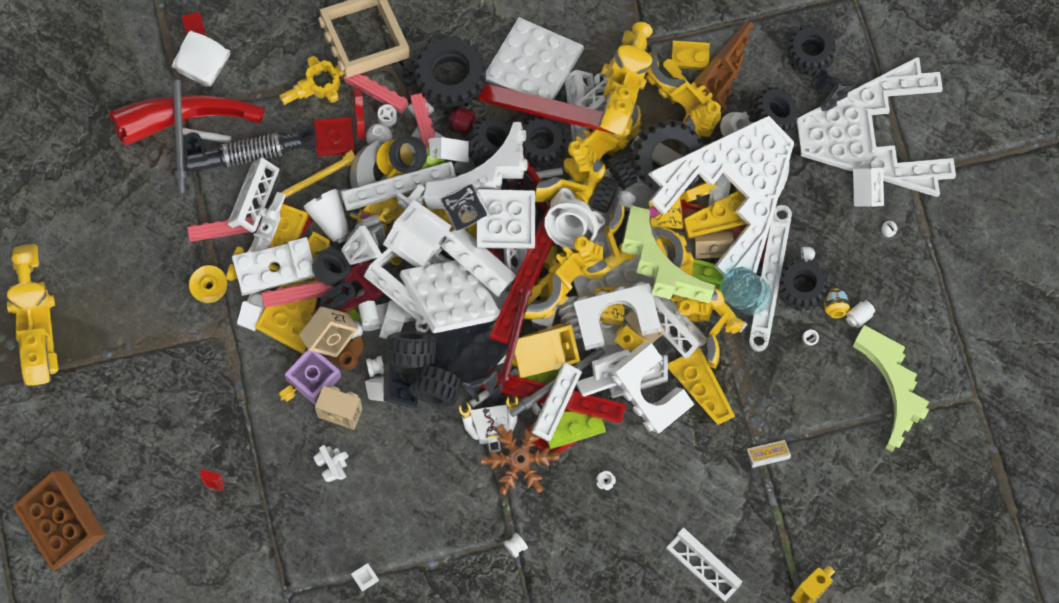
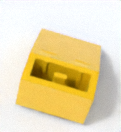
(546, 350)

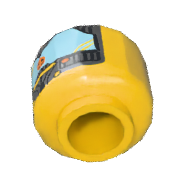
(836, 303)

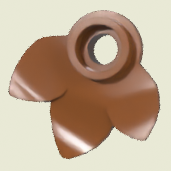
(351, 350)

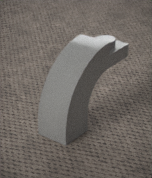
(362, 165)

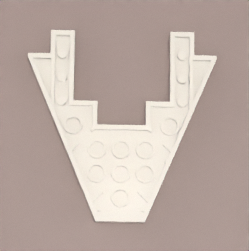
(847, 137)
(754, 163)

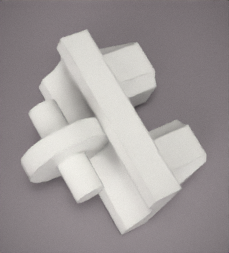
(334, 460)

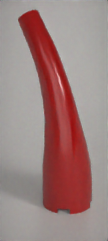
(153, 115)

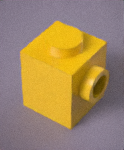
(629, 338)

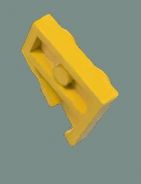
(701, 189)

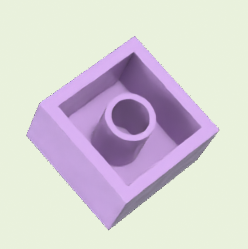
(311, 374)

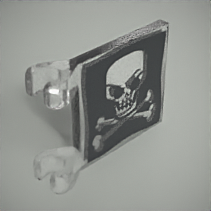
(466, 205)

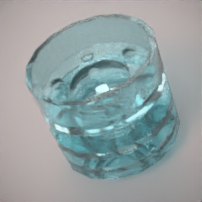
(746, 291)

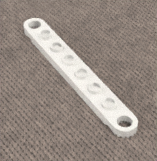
(771, 274)

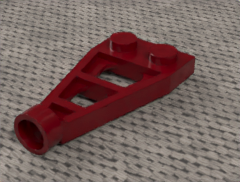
(371, 291)

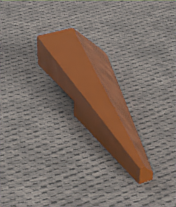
(724, 67)

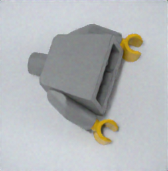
(377, 232)

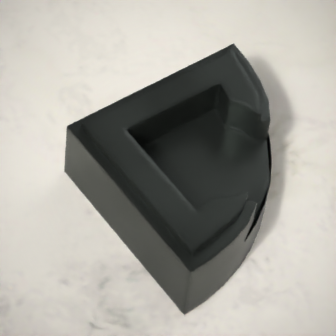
(663, 346)

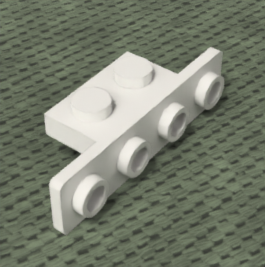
(602, 375)

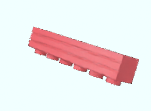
(378, 92)
(423, 121)
(216, 229)
(295, 294)

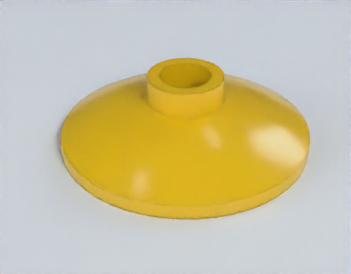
(383, 159)
(205, 276)

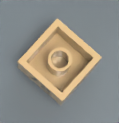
(328, 331)
(338, 407)

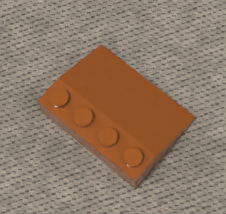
(58, 519)

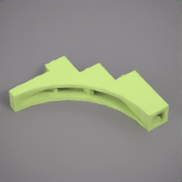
(653, 263)
(907, 405)

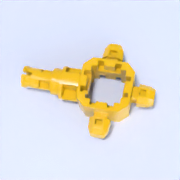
(308, 87)

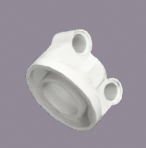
(564, 227)

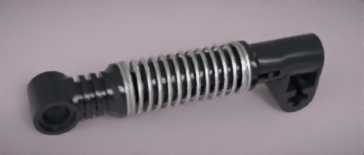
(245, 150)

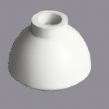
(378, 132)

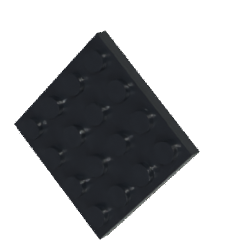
(468, 351)

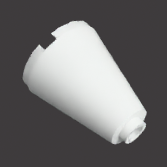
(329, 215)

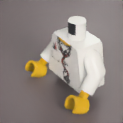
(483, 422)

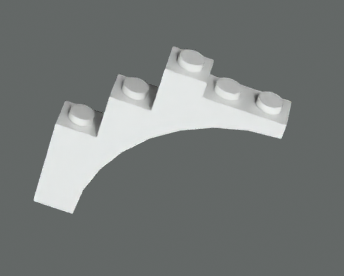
(504, 164)

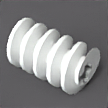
(569, 316)

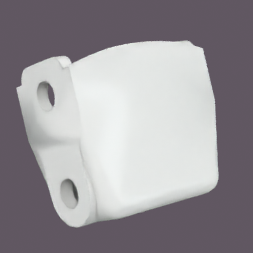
(200, 59)

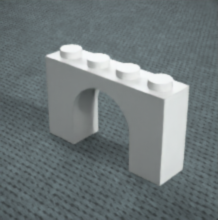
(636, 297)
(629, 375)

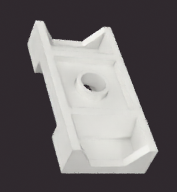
(254, 272)

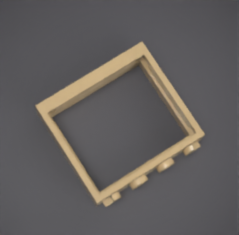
(372, 61)

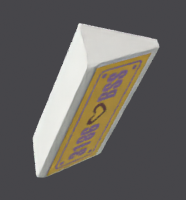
(768, 453)

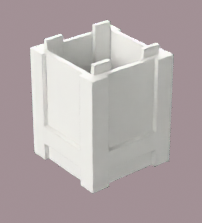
(417, 235)

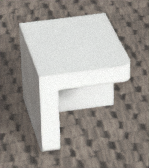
(375, 388)

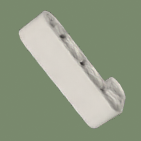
(373, 315)

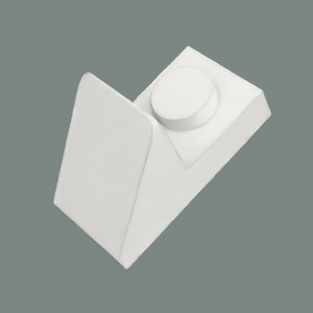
(251, 311)
(393, 320)

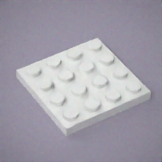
(533, 60)
(449, 296)

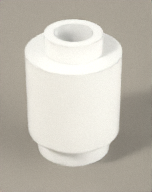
(860, 314)

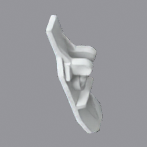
(270, 218)

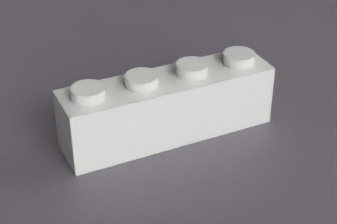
(479, 262)

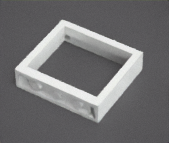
(394, 288)

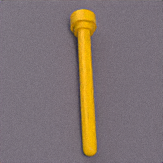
(346, 161)

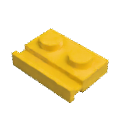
(690, 55)

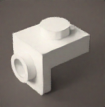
(417, 195)

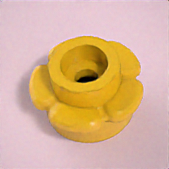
(287, 393)

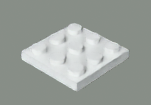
(513, 225)

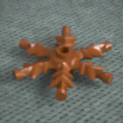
(511, 459)

